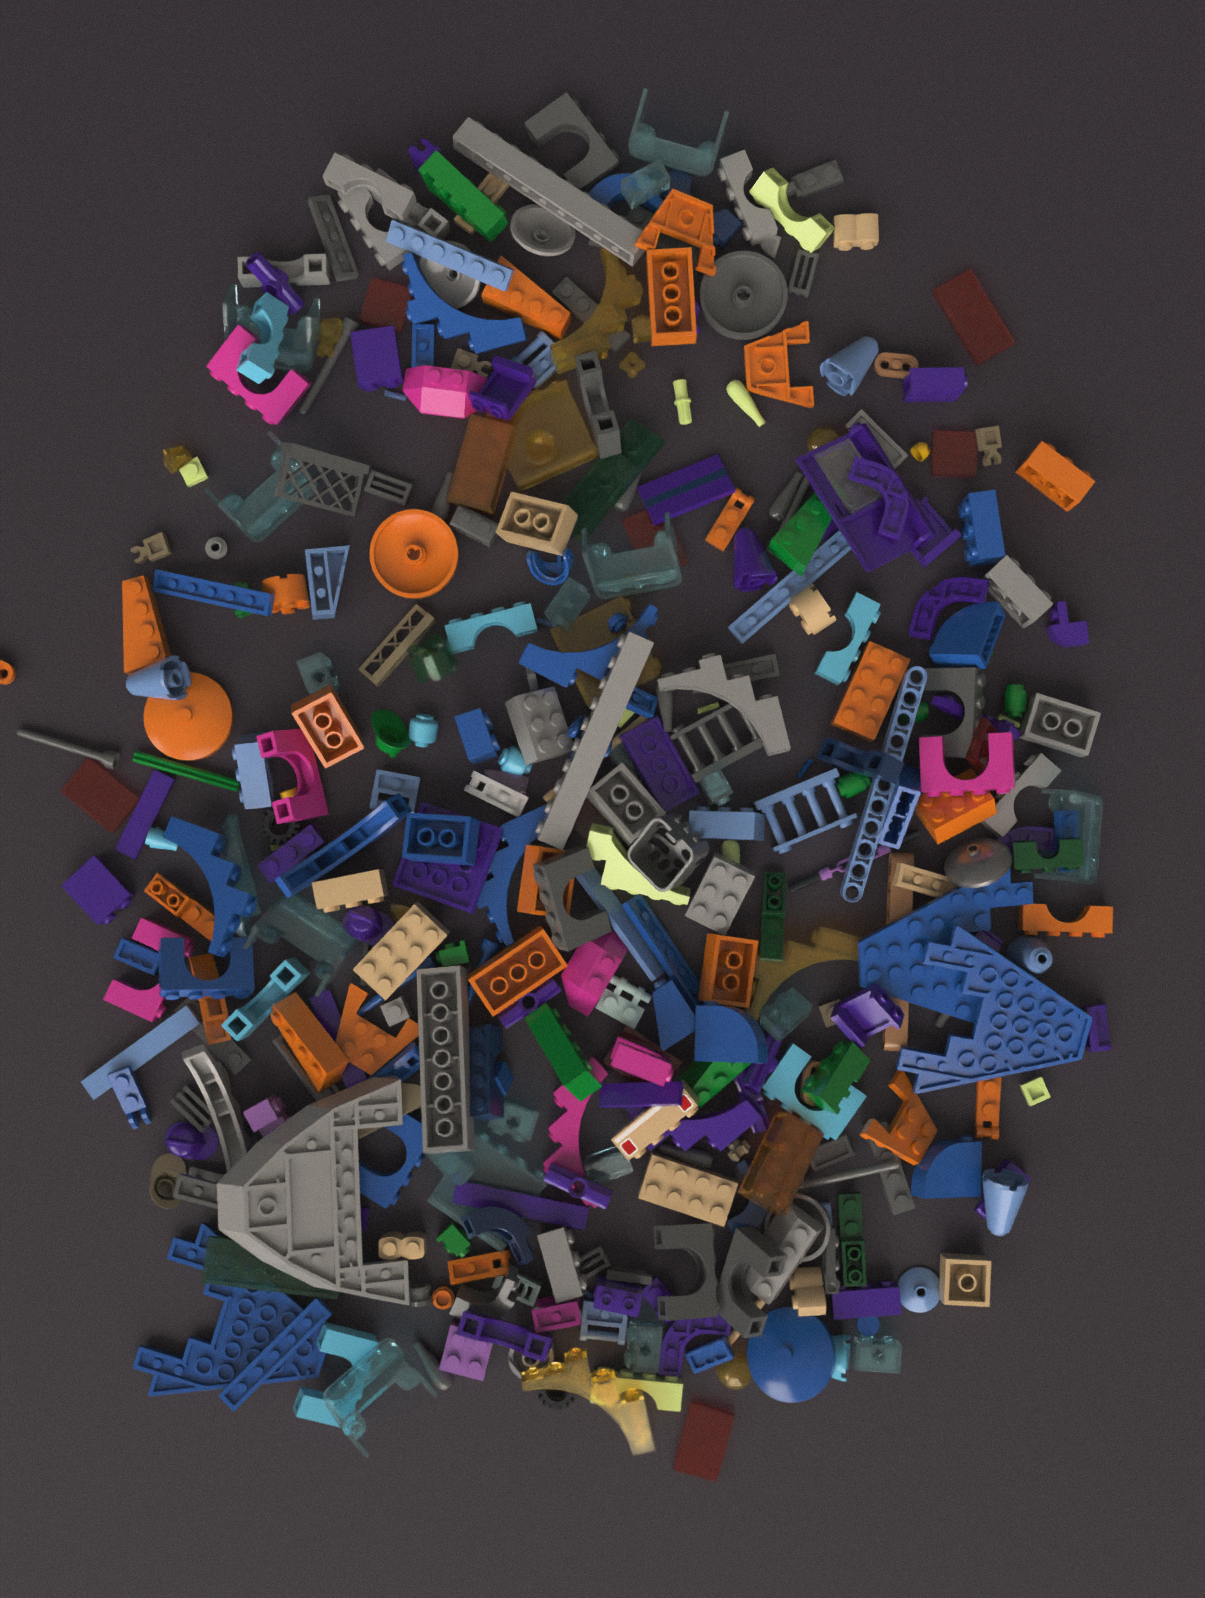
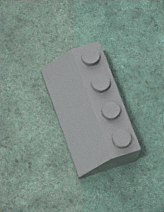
(792, 1235)

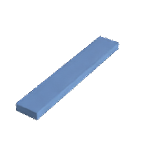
(621, 923)
(143, 1049)

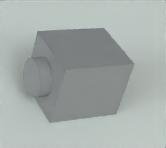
(396, 1011)

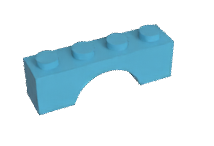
(270, 318)
(860, 615)
(464, 633)

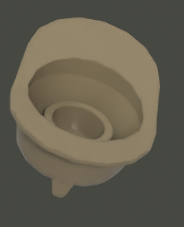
(164, 1178)

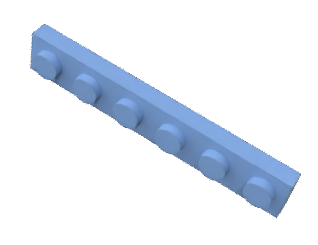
(450, 255)

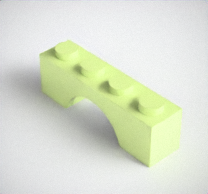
(771, 194)
(664, 1389)

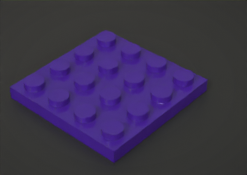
(451, 883)

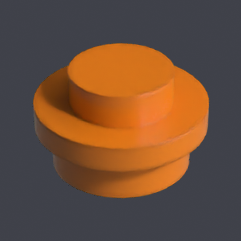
(443, 1297)

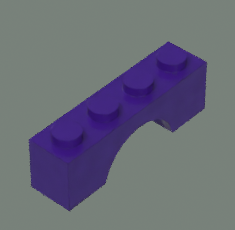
(505, 1333)

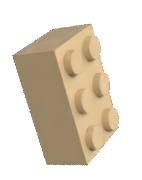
(536, 523)
(350, 890)

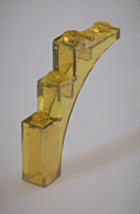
(608, 318)
(827, 946)
(600, 1387)

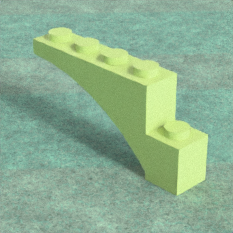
(621, 873)

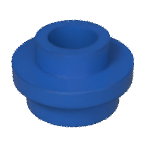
(617, 622)

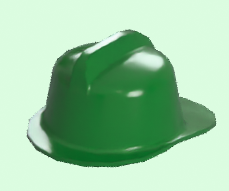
(390, 732)

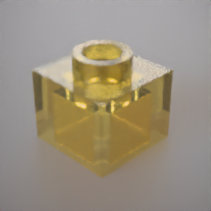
(641, 329)

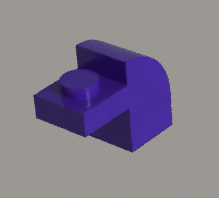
(1063, 632)

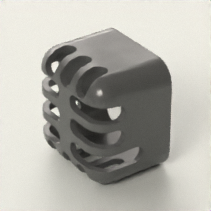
(677, 832)

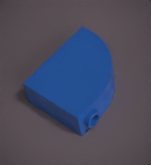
(968, 637)
(901, 807)
(727, 1035)
(949, 1170)

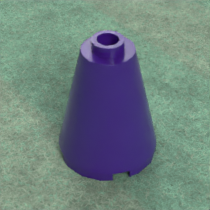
(751, 562)

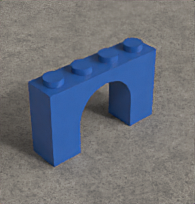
(178, 982)
(384, 1186)

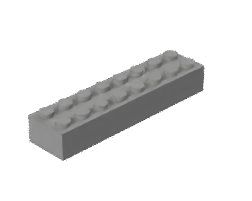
(444, 1060)

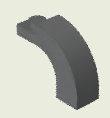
(492, 1303)

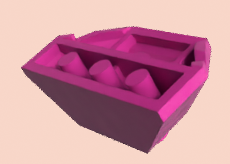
(442, 390)
(592, 970)

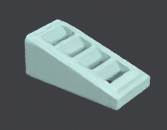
(529, 1300)

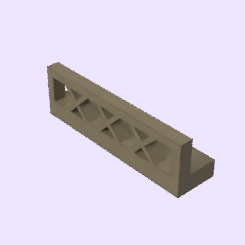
(400, 647)

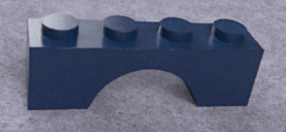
(725, 224)
(871, 764)
(485, 1097)

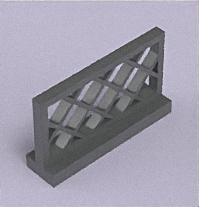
(320, 460)

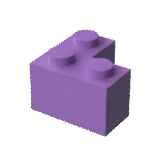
(267, 1115)

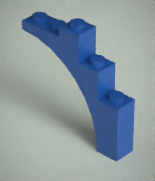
(429, 306)
(562, 665)
(344, 847)
(222, 876)
(494, 894)

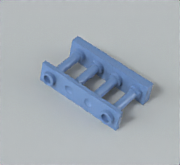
(807, 789)

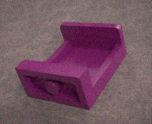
(553, 1316)

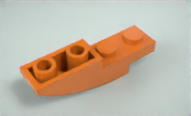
(182, 905)
(213, 1011)

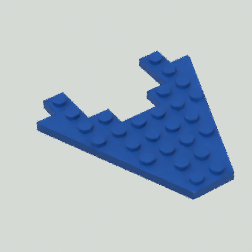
(896, 951)
(1016, 1027)
(244, 1329)

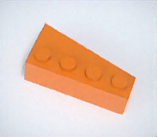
(529, 302)
(142, 626)
(309, 1042)

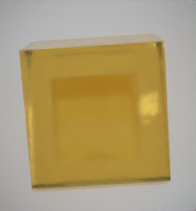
(176, 458)
(398, 912)

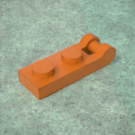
(729, 520)
(987, 1108)
(478, 1267)

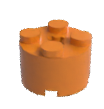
(289, 593)

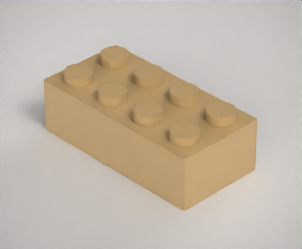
(401, 950)
(687, 1188)

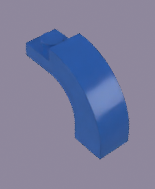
(609, 193)

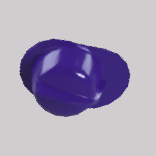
(367, 924)
(189, 1143)

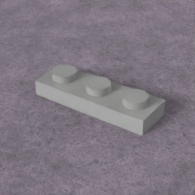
(891, 449)

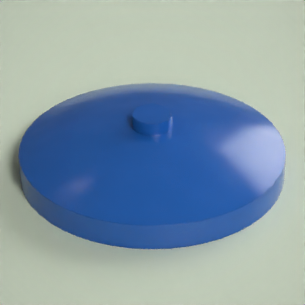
(792, 1356)

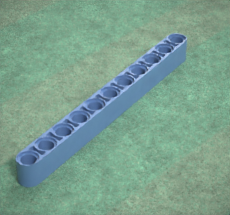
(875, 793)

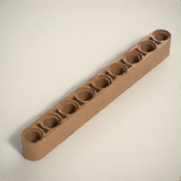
(898, 904)

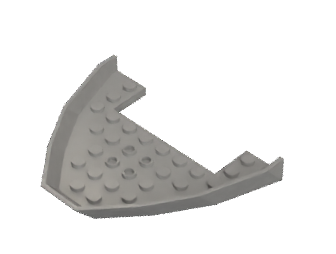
(300, 1194)

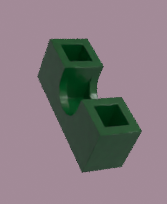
(1068, 855)

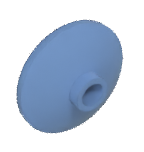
(914, 1279)

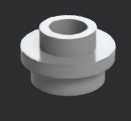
(223, 548)

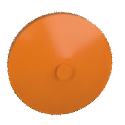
(414, 554)
(191, 726)

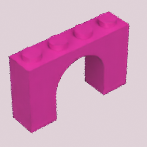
(274, 405)
(997, 776)
(309, 798)
(142, 1001)
(641, 1061)

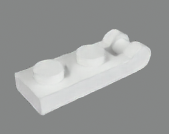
(497, 794)

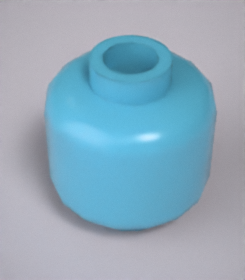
(423, 730)
(513, 762)

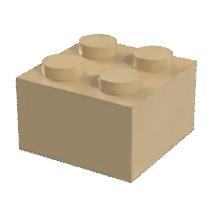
(965, 1279)

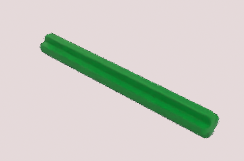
(186, 771)

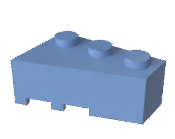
(325, 578)
(253, 773)
(727, 824)

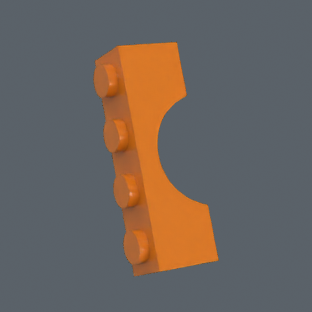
(1091, 920)

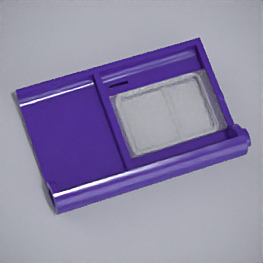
(858, 507)

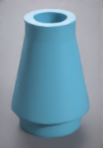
(156, 840)

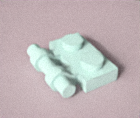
(621, 1008)

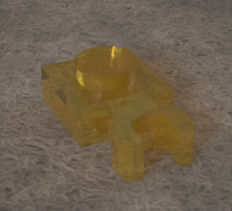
(328, 335)

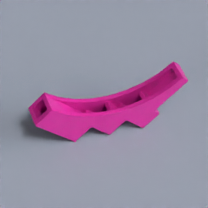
(566, 1129)

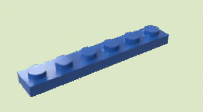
(213, 592)
(664, 950)
(275, 1354)

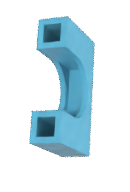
(283, 983)
(782, 1086)
(337, 1341)

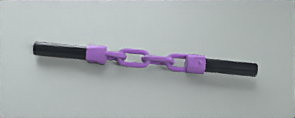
(826, 873)

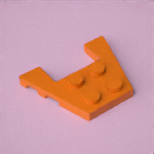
(687, 221)
(768, 367)
(364, 1042)
(911, 1127)

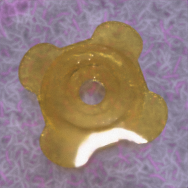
(638, 364)

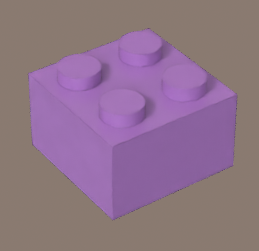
(465, 1355)

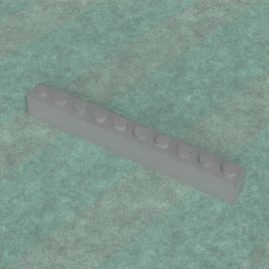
(548, 190)
(594, 740)

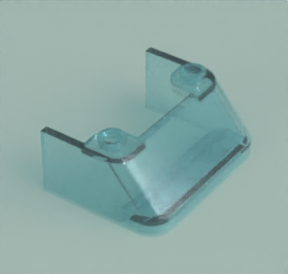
(646, 146)
(297, 345)
(262, 510)
(636, 569)
(1089, 829)
(309, 931)
(366, 1382)

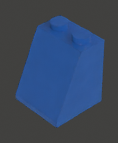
(672, 1013)

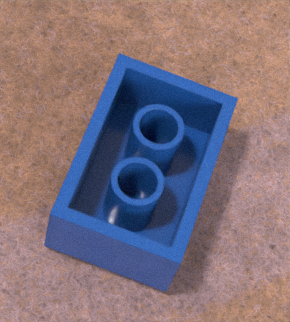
(981, 528)
(476, 736)
(441, 839)

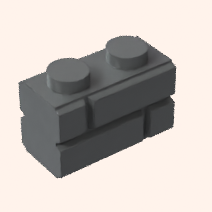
(474, 526)

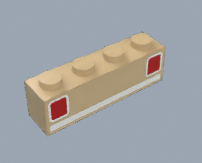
(652, 1123)

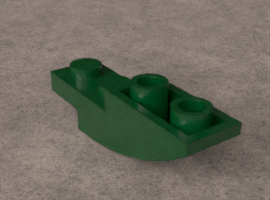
(772, 916)
(851, 1239)

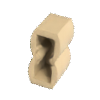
(856, 231)
(395, 1244)
(809, 1291)

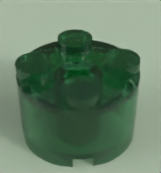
(432, 659)

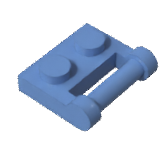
(542, 364)
(392, 784)
(602, 1318)

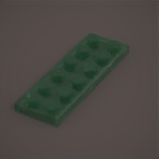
(611, 477)
(234, 1266)

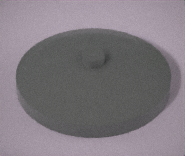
(744, 295)

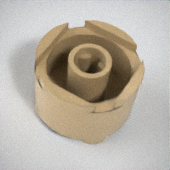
(812, 609)

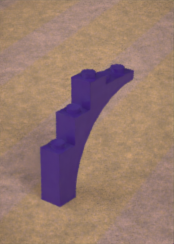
(720, 1126)

